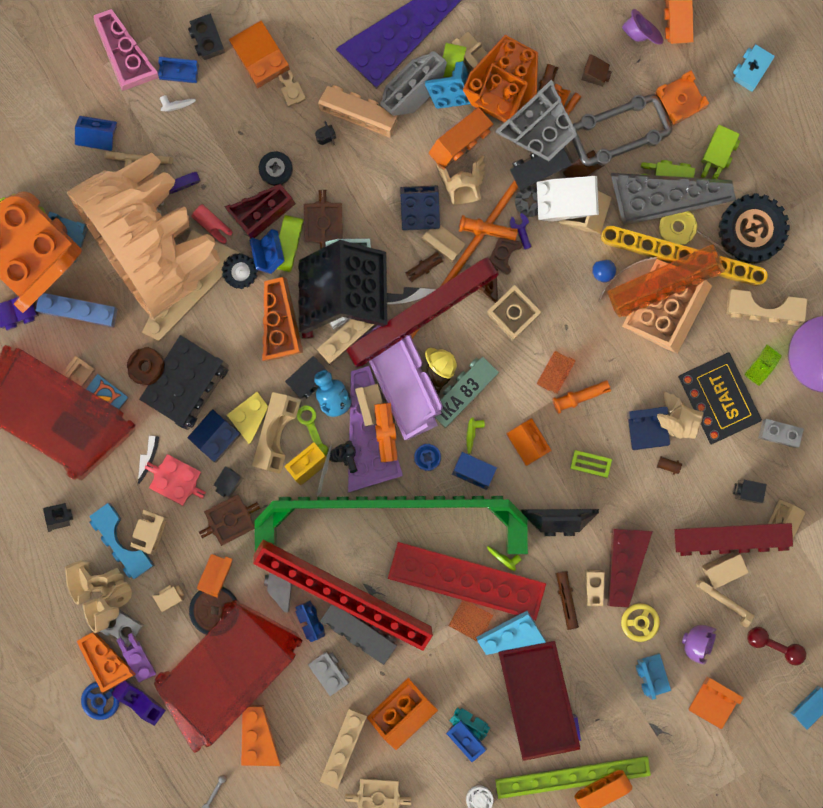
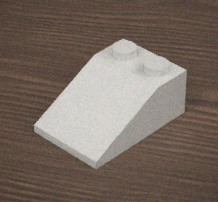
(567, 198)

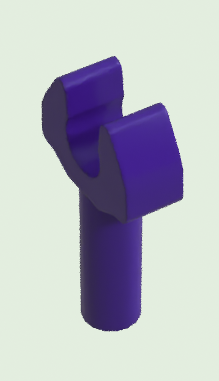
(521, 230)

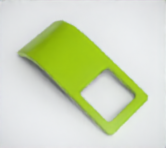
(452, 54)

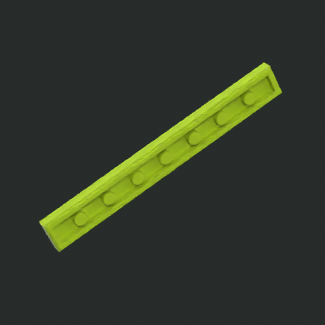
(569, 777)

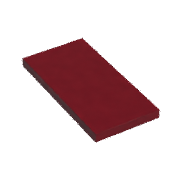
(539, 701)

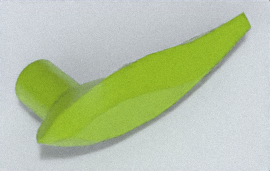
(472, 425)
(510, 564)

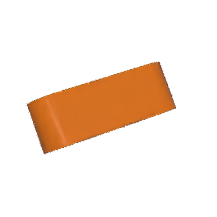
(604, 790)

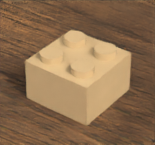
(513, 312)

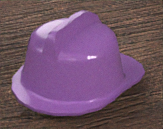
(641, 29)

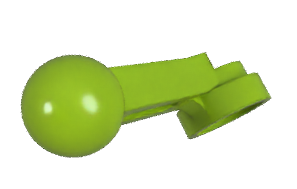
(312, 428)

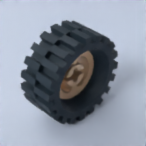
(745, 209)

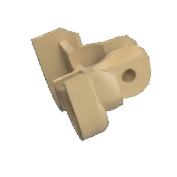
(111, 585)

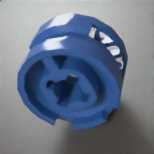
(427, 457)

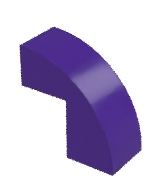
(139, 701)

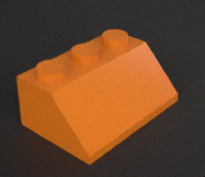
(402, 714)

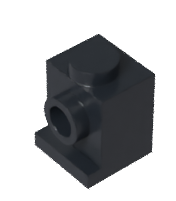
(55, 511)

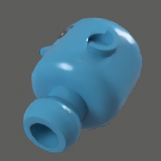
(331, 394)

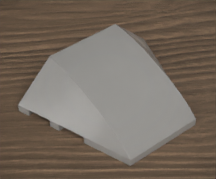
(540, 124)

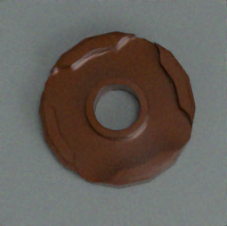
(155, 368)

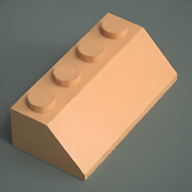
(357, 111)

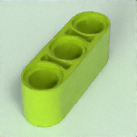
(289, 240)

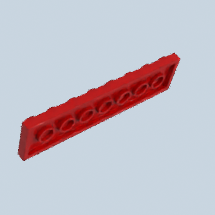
(466, 580)

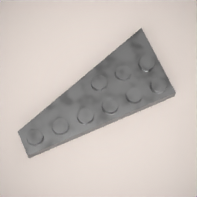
(654, 196)

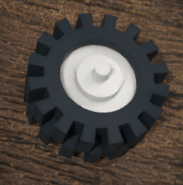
(239, 271)

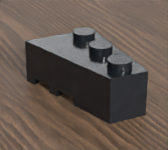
(537, 168)

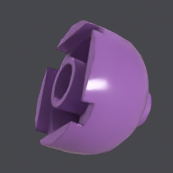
(699, 642)

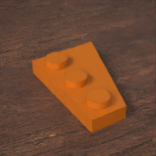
(103, 662)

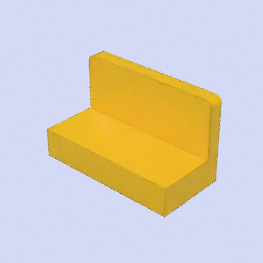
(306, 464)

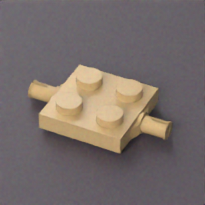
(378, 794)

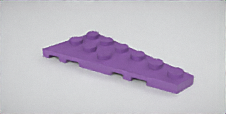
(363, 438)

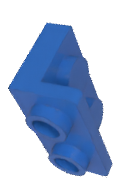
(267, 252)

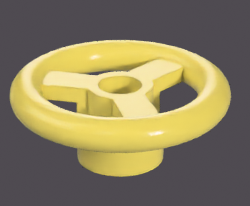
(647, 634)

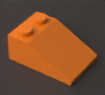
(259, 54)

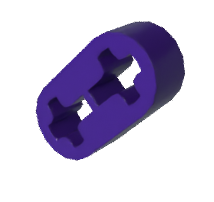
(185, 182)

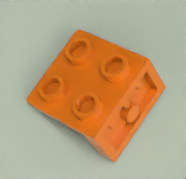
(714, 702)

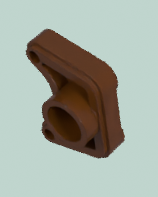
(503, 252)

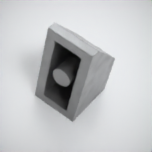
(279, 590)

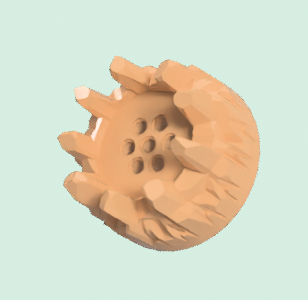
(138, 240)

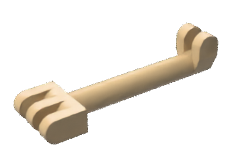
(747, 617)

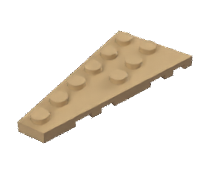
(161, 325)

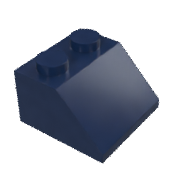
(214, 436)

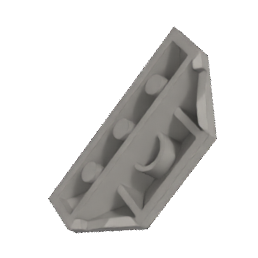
(408, 89)

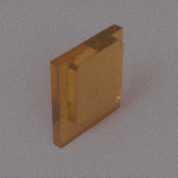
(470, 620)

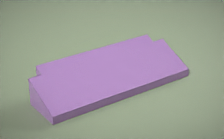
(407, 387)

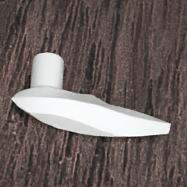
(167, 106)

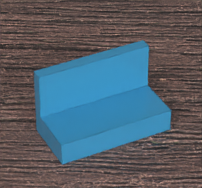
(810, 708)

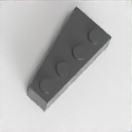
(360, 633)

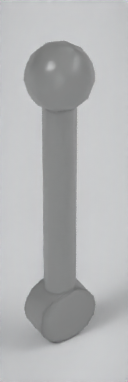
(222, 779)

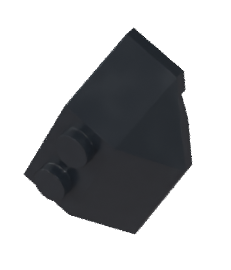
(559, 520)

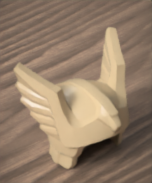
(464, 186)
(682, 421)

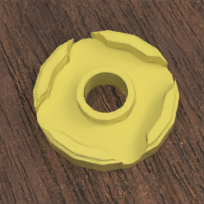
(686, 235)

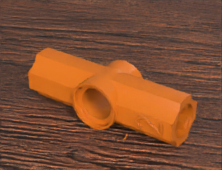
(385, 432)

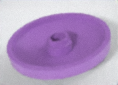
(806, 354)

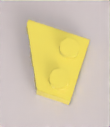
(249, 416)

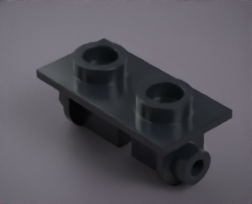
(325, 134)

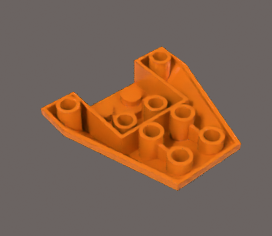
(503, 79)

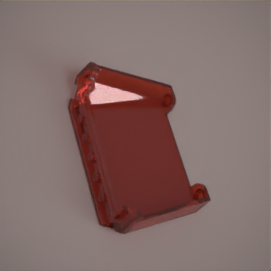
(57, 414)
(225, 673)

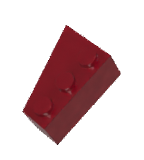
(261, 210)

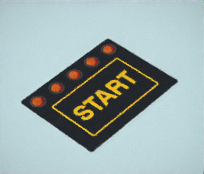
(722, 396)

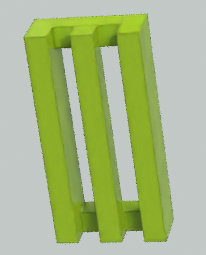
(607, 467)

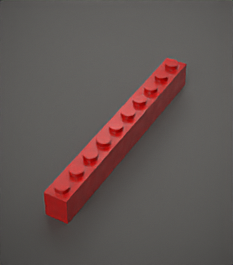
(342, 595)

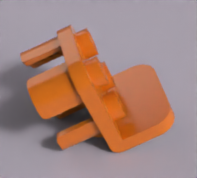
(32, 248)

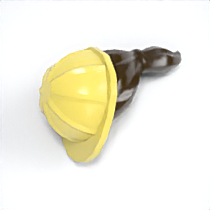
(440, 367)

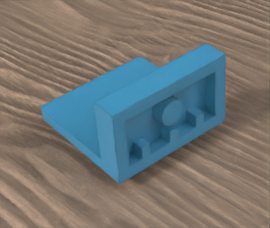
(449, 91)
(653, 675)

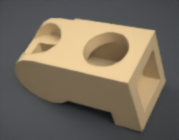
(594, 587)

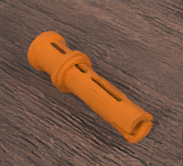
(478, 226)
(572, 399)

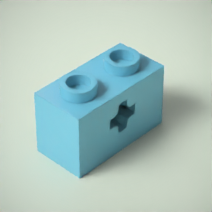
(761, 60)

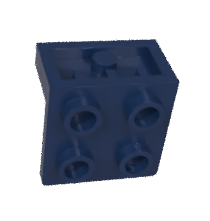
(420, 207)
(646, 429)

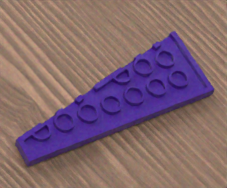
(391, 40)

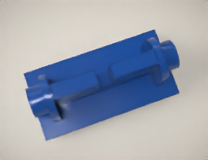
(308, 613)

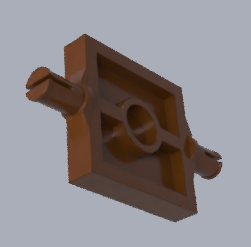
(322, 221)
(229, 520)

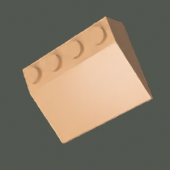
(670, 319)

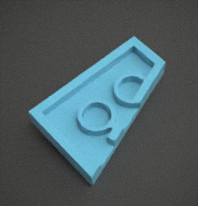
(512, 634)

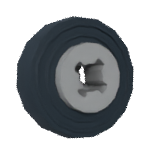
(275, 175)

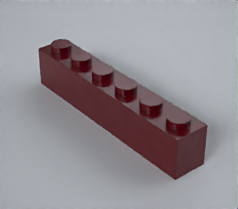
(734, 537)

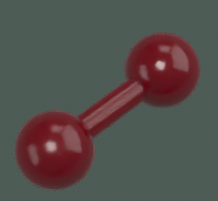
(794, 653)

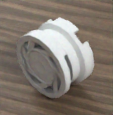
(479, 797)

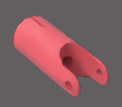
(211, 223)

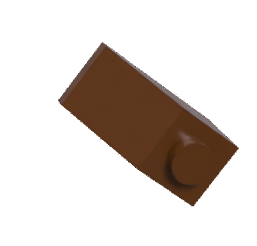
(596, 71)

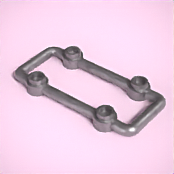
(637, 103)

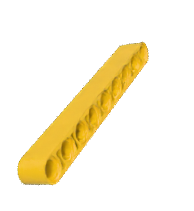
(675, 249)

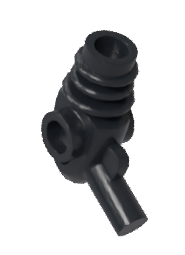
(346, 454)

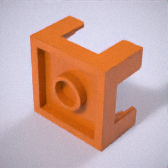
(681, 98)

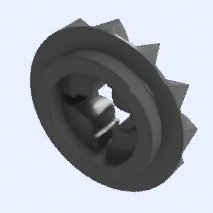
(522, 206)

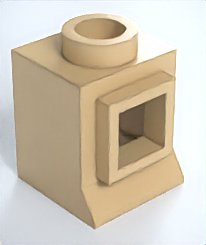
(169, 597)

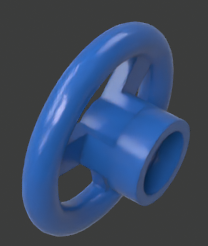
(100, 707)

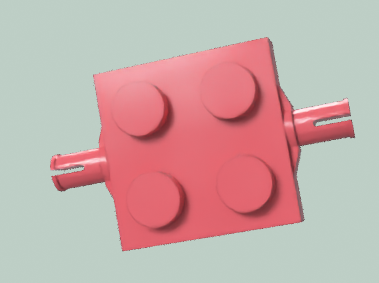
(175, 480)

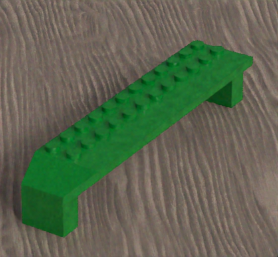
(503, 509)

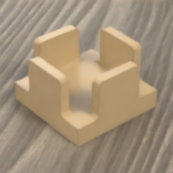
(149, 532)

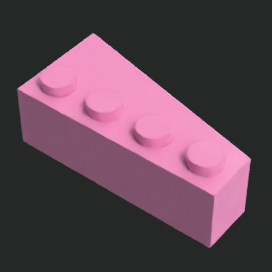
(125, 56)

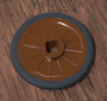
(201, 608)

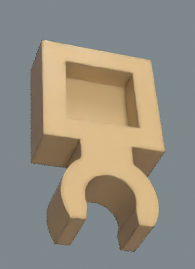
(292, 92)

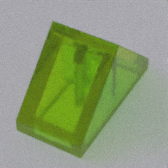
(763, 365)

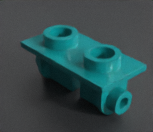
(478, 727)

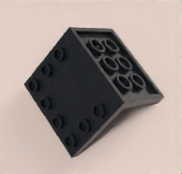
(342, 283)
(185, 383)

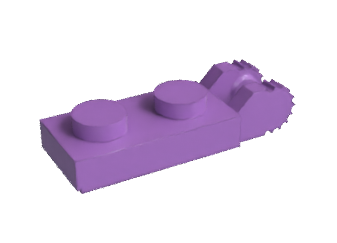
(137, 658)

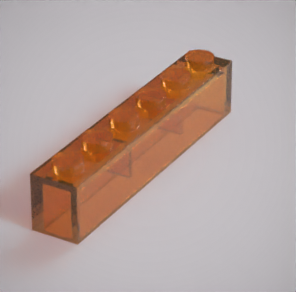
(666, 281)

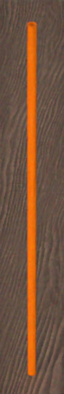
(493, 216)

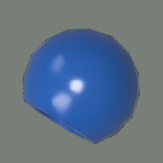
(604, 270)

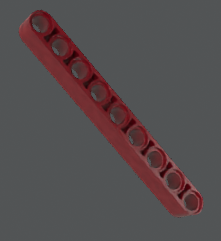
(422, 312)

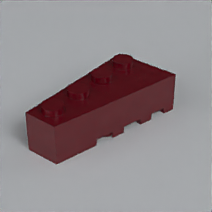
(626, 560)

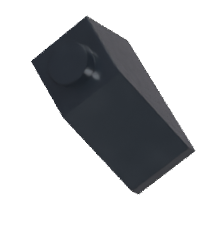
(227, 482)

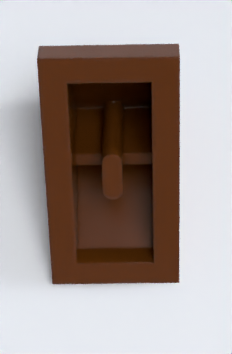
(578, 169)

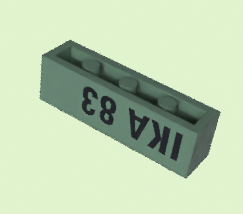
(465, 390)

